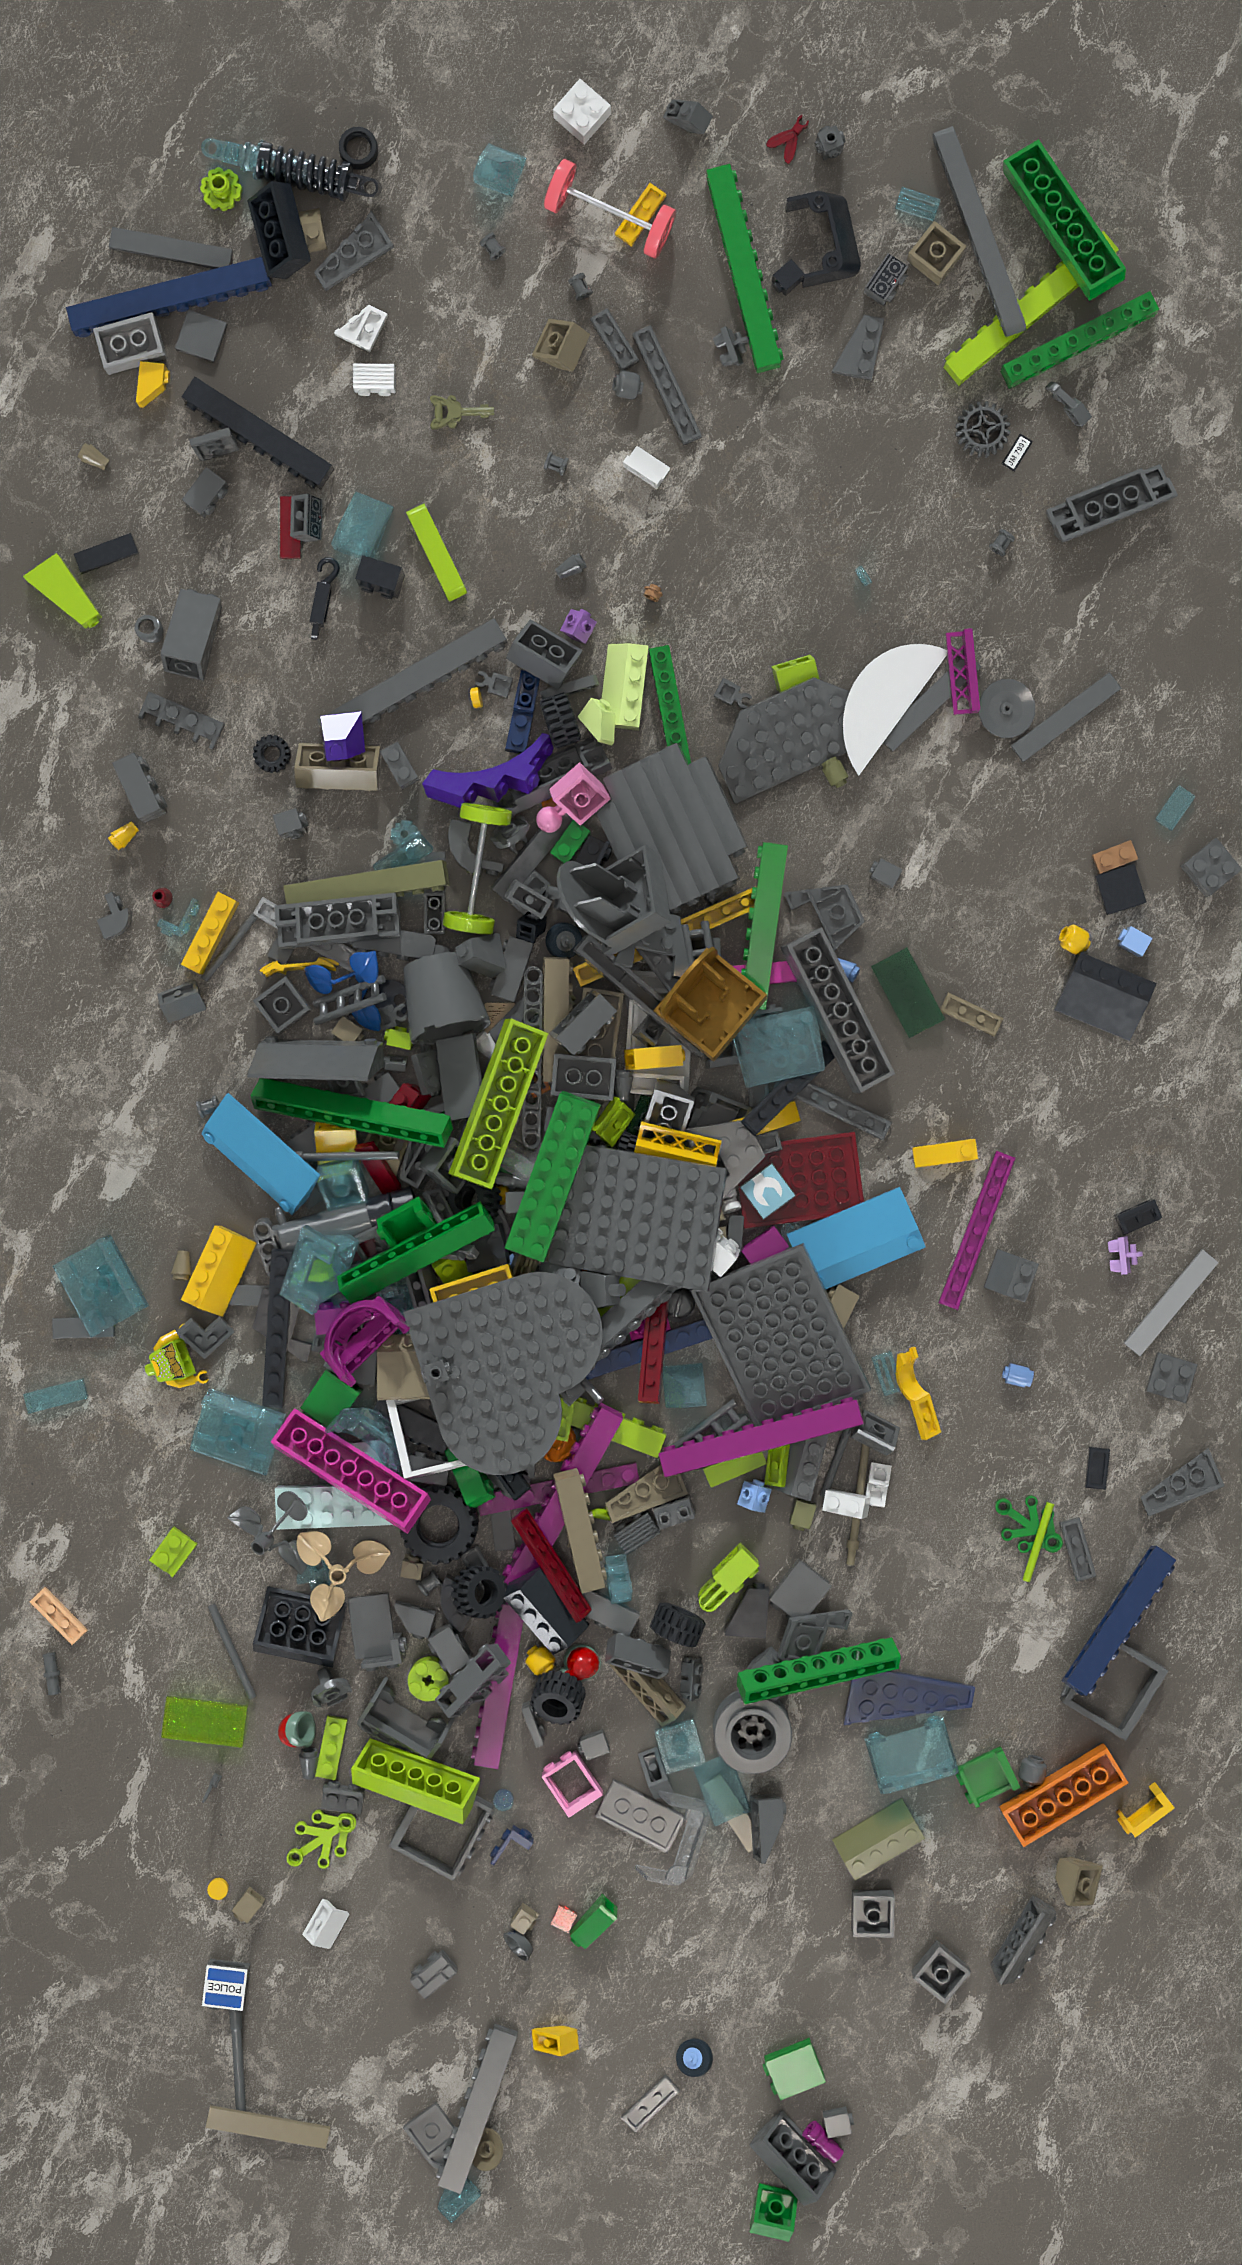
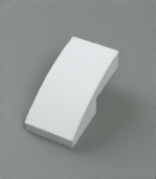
(878, 1483)

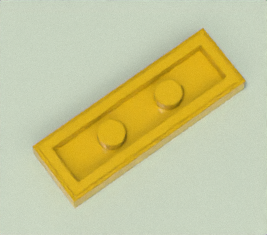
(642, 209)

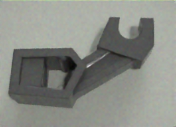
(1073, 408)

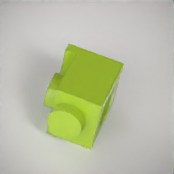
(398, 1038)

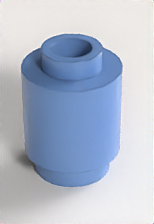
(1018, 1375)

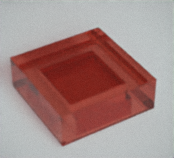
(563, 1918)

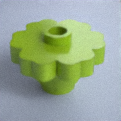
(221, 189)

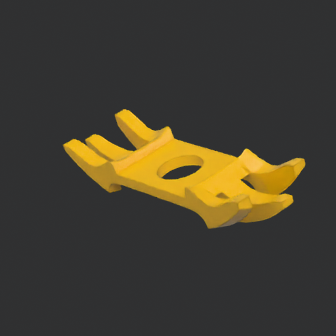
(275, 967)

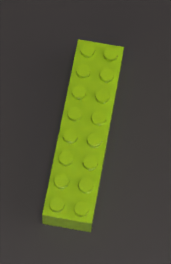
(498, 1103)

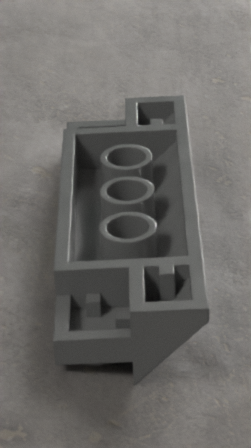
(1110, 502)
(587, 752)
(338, 920)

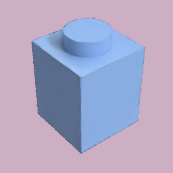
(1134, 941)

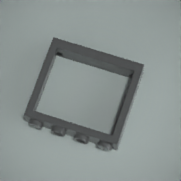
(1137, 1707)
(431, 1862)

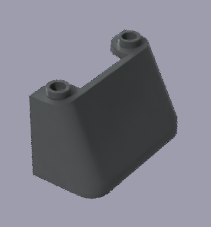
(712, 1109)

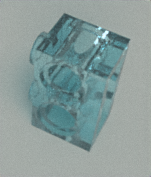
(618, 1578)

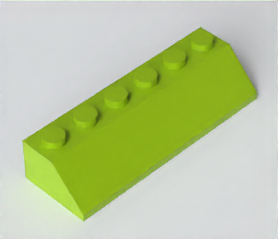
(415, 1780)

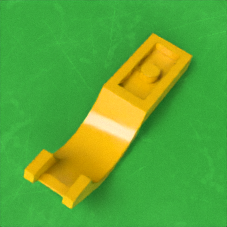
(918, 1397)

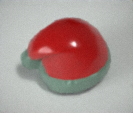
(581, 1662)
(297, 1729)

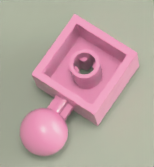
(577, 795)

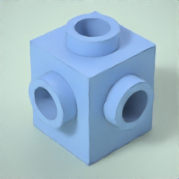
(754, 1495)

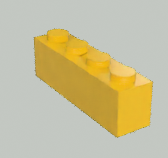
(210, 933)

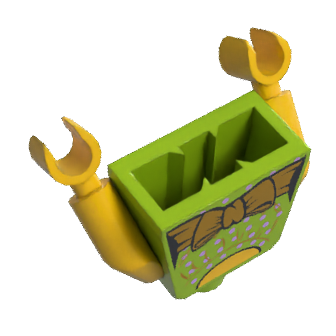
(172, 1362)

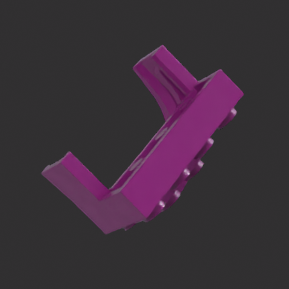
(379, 1328)

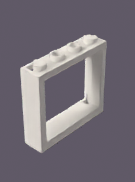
(402, 1450)

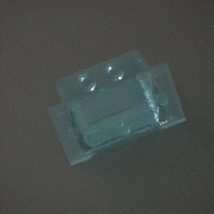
(315, 1267)

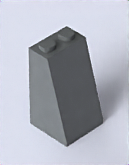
(191, 634)

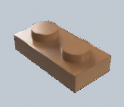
(1114, 857)

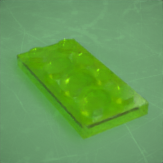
(204, 1721)

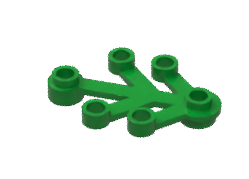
(1031, 1526)

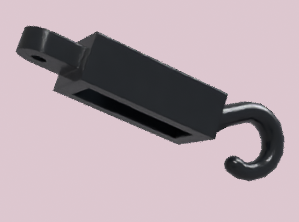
(322, 597)

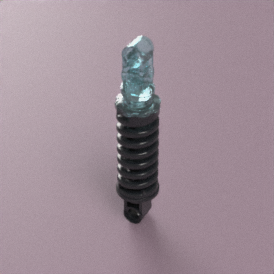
(293, 169)

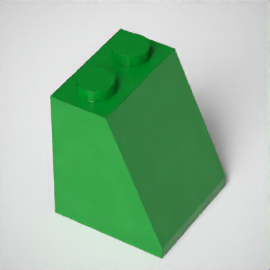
(329, 1398)

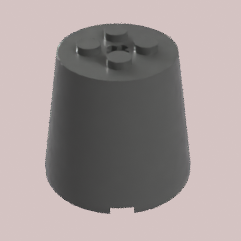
(442, 999)

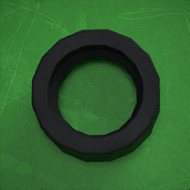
(359, 164)

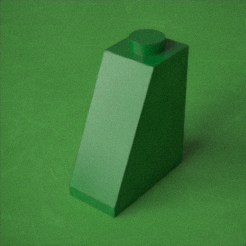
(594, 1922)

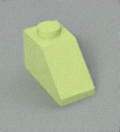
(599, 720)

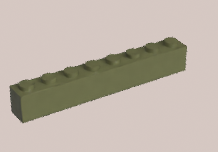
(396, 880)

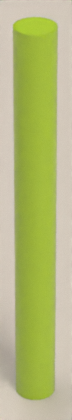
(1038, 1542)

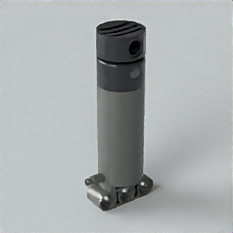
(347, 1220)

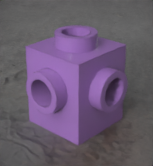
(578, 625)

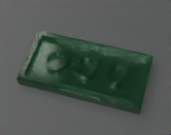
(908, 992)

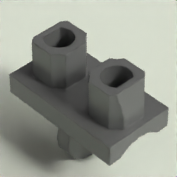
(727, 338)

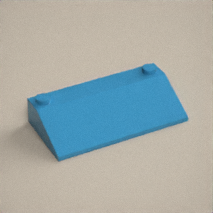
(260, 1154)
(860, 1238)

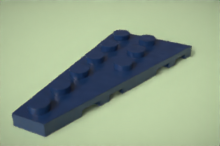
(903, 1695)

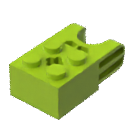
(728, 1577)

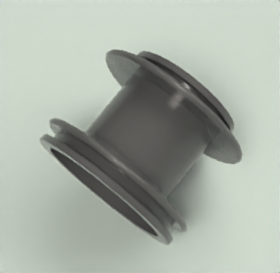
(747, 1757)

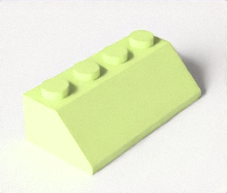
(625, 682)

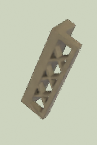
(662, 1695)

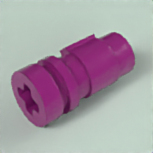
(825, 2146)

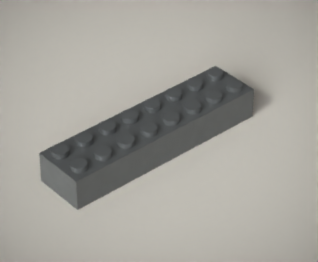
(837, 1010)

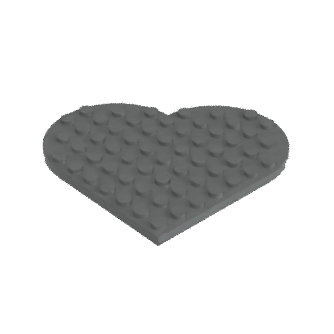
(509, 1360)

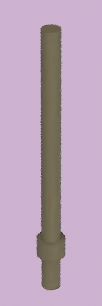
(853, 1543)

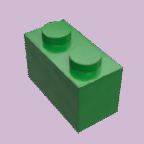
(570, 842)

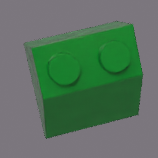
(773, 2212)

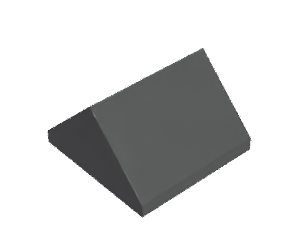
(876, 1433)

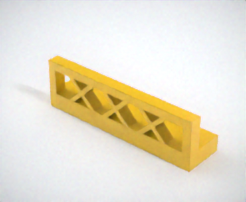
(673, 1150)

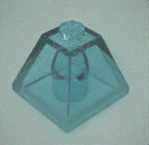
(499, 169)
(684, 1386)

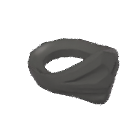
(153, 637)

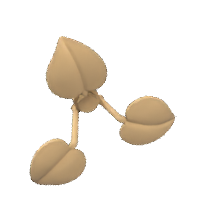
(314, 1546)

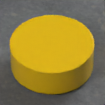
(476, 697)
(218, 1888)

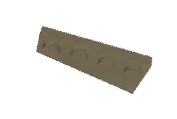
(645, 1494)

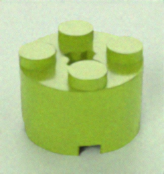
(417, 1678)

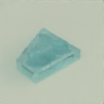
(454, 2204)

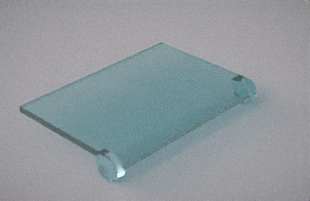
(721, 1790)

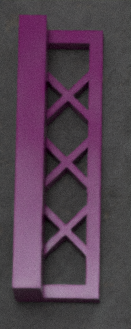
(970, 670)

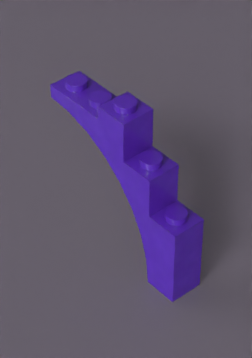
(490, 783)

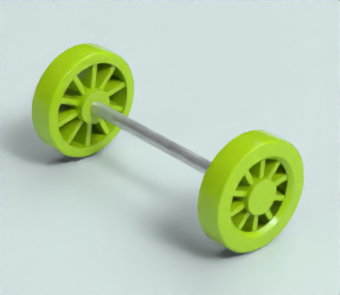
(469, 921)

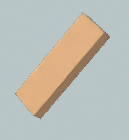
(58, 1616)

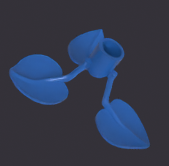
(365, 969)

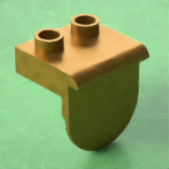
(710, 1003)

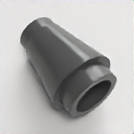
(571, 566)
(623, 1084)
(308, 1761)

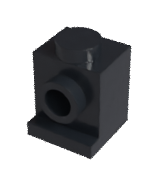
(530, 927)

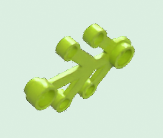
(324, 1837)

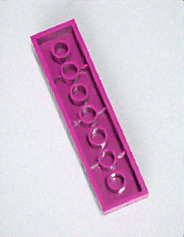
(351, 1471)

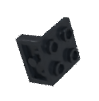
(594, 851)

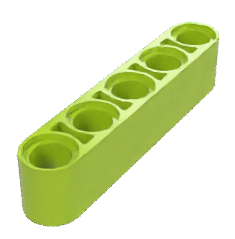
(436, 552)

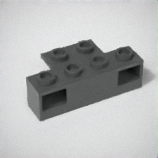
(473, 1681)

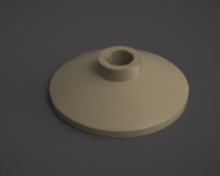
(485, 2159)

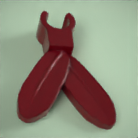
(790, 138)

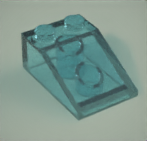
(362, 526)

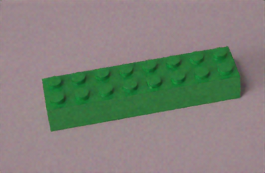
(1064, 220)
(552, 1176)

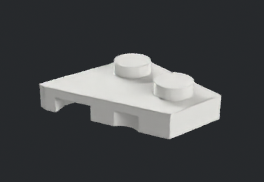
(363, 328)

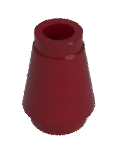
(166, 898)

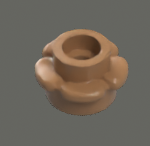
(652, 592)

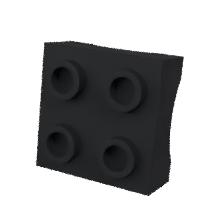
(491, 1250)

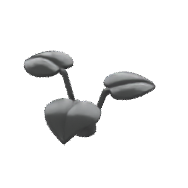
(250, 1522)

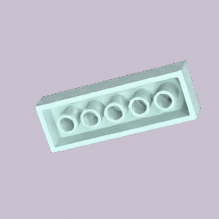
(326, 1508)

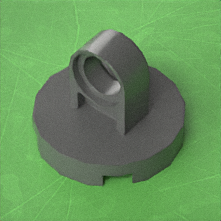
(510, 834)
(330, 1690)

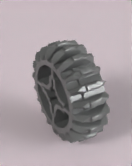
(974, 431)

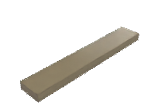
(267, 2127)

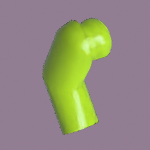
(600, 1514)

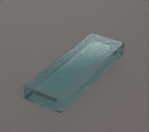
(406, 854)
(55, 1395)

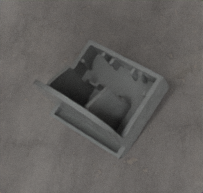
(617, 901)

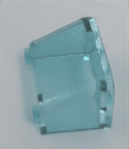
(912, 1756)

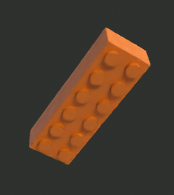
(1063, 1794)

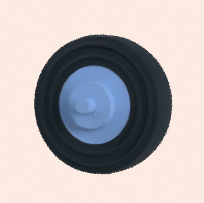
(694, 2057)

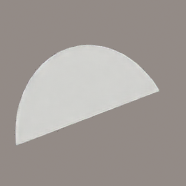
(883, 696)

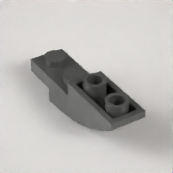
(434, 902)

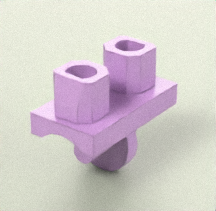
(1123, 1264)

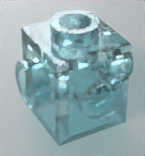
(403, 826)

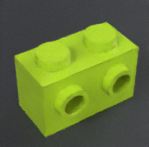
(794, 672)

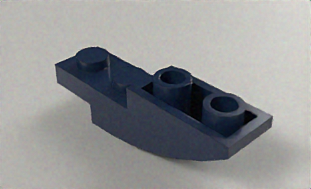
(523, 713)

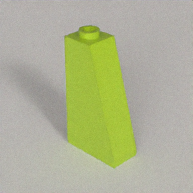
(62, 588)

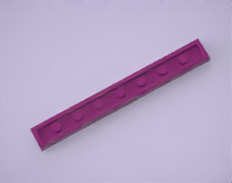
(976, 1230)

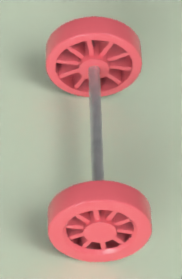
(561, 186)

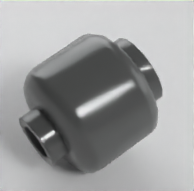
(627, 385)
(1032, 1770)

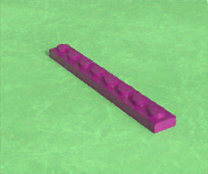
(600, 1480)

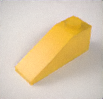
(945, 1153)

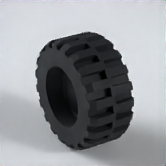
(459, 1544)

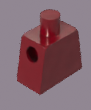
(410, 1096)

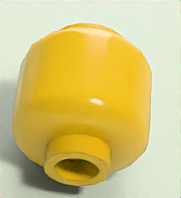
(1074, 939)
(540, 1660)

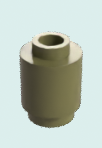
(835, 772)

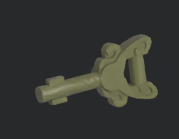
(455, 412)

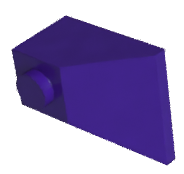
(342, 735)

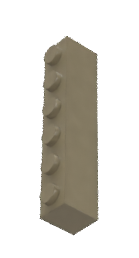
(554, 1007)
(579, 1530)

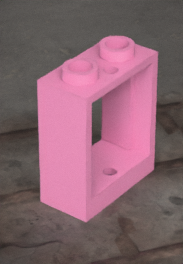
(583, 1800)

